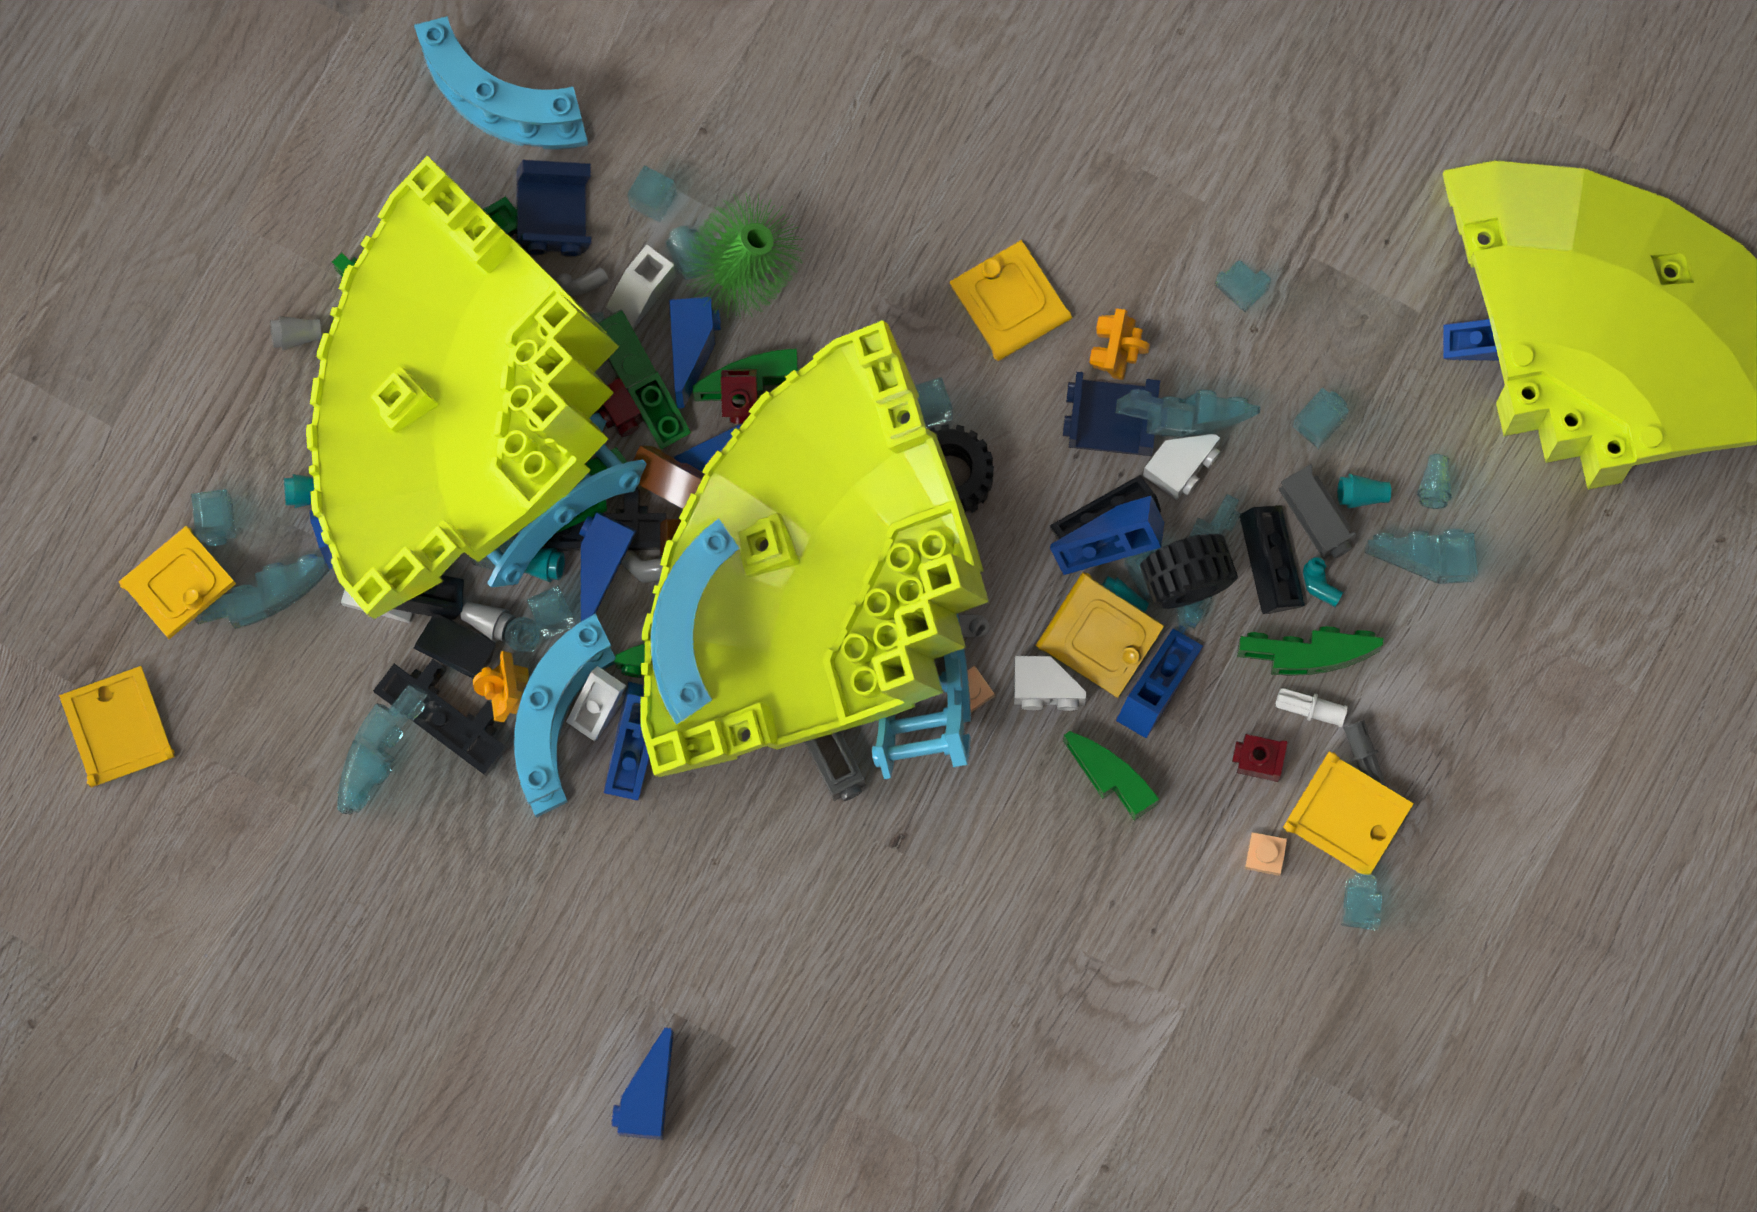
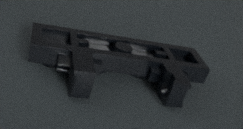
(632, 515)
(464, 735)

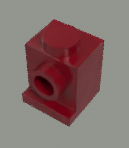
(738, 382)
(621, 410)
(1266, 769)

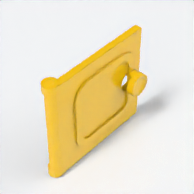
(1014, 305)
(177, 582)
(1093, 632)
(119, 729)
(1342, 810)

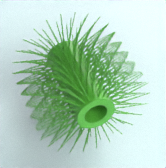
(743, 256)

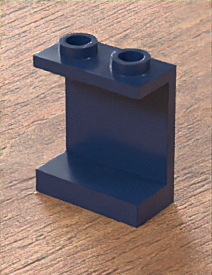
(552, 207)
(1095, 420)

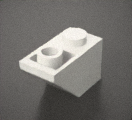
(642, 285)
(1179, 461)
(1044, 682)

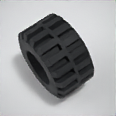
(975, 453)
(1188, 571)

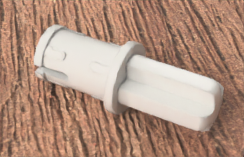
(1311, 707)

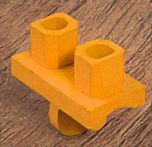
(1123, 344)
(502, 686)

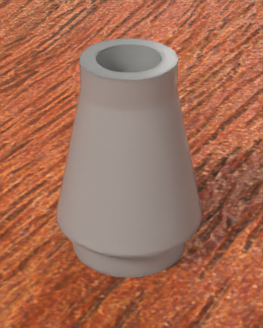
(292, 332)
(487, 619)

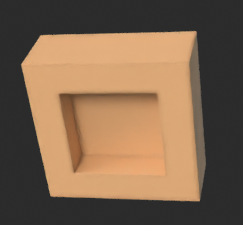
(978, 689)
(1265, 853)

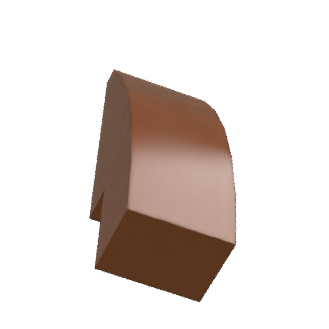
(668, 476)

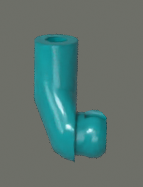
(1316, 582)

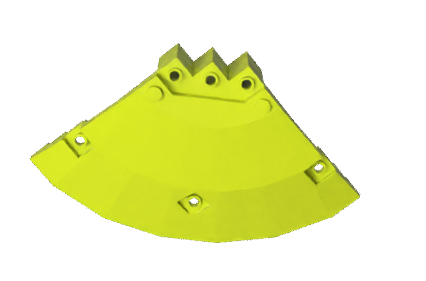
(1591, 327)
(445, 395)
(856, 570)

